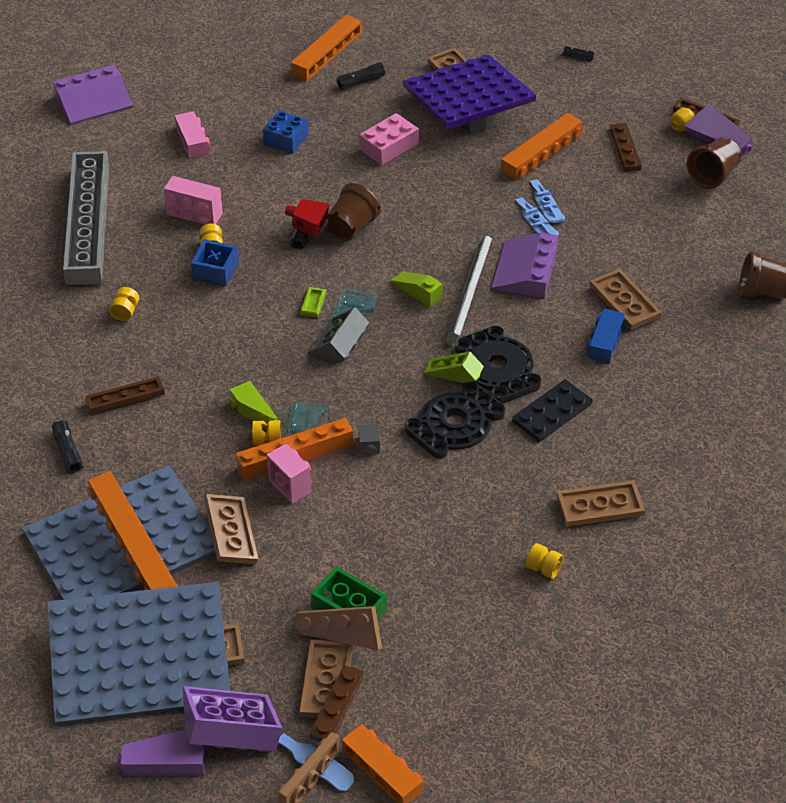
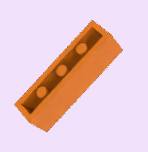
(382, 765)

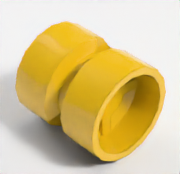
(210, 232)
(124, 304)
(266, 432)
(546, 561)

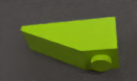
(420, 286)
(456, 367)
(250, 403)

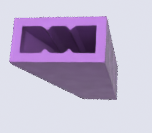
(711, 125)
(162, 756)

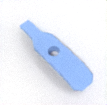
(548, 208)
(540, 224)
(335, 774)

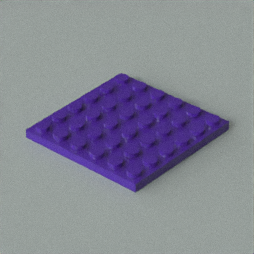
(468, 91)

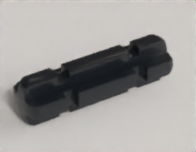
(578, 53)

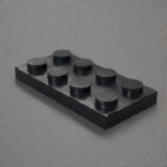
(552, 410)

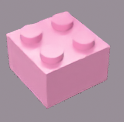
(289, 473)

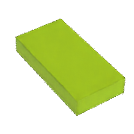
(313, 302)

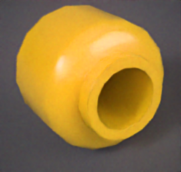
(681, 118)

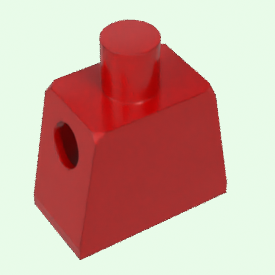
(308, 216)

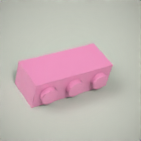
(192, 134)

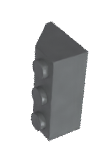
(339, 336)

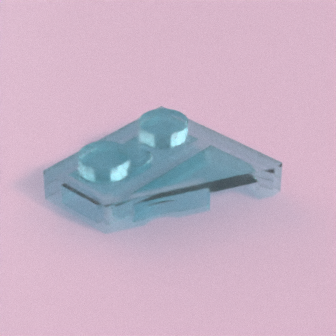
(362, 300)
(305, 416)

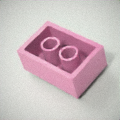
(388, 139)
(193, 201)

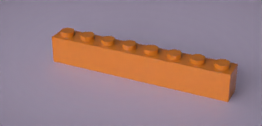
(129, 533)

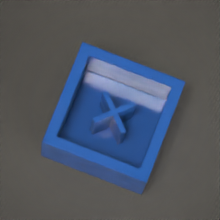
(285, 131)
(215, 262)

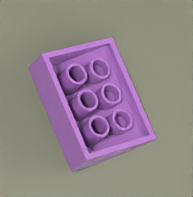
(92, 94)
(526, 265)
(230, 719)

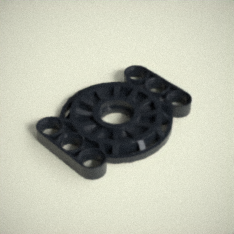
(501, 379)
(447, 435)

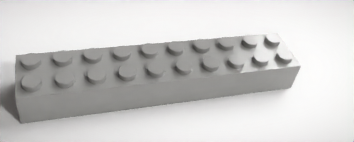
(86, 218)

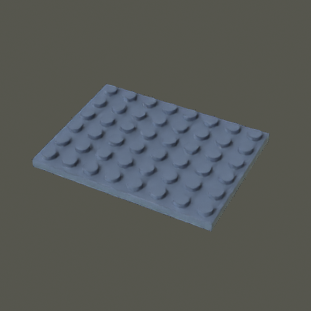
(83, 553)
(135, 651)

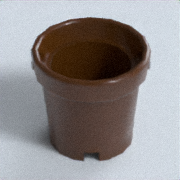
(713, 162)
(352, 211)
(763, 277)

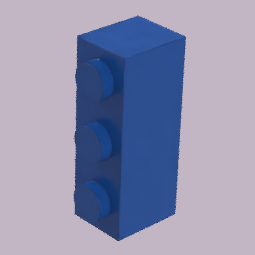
(606, 335)

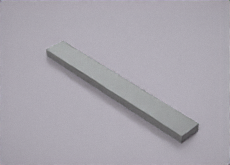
(468, 290)

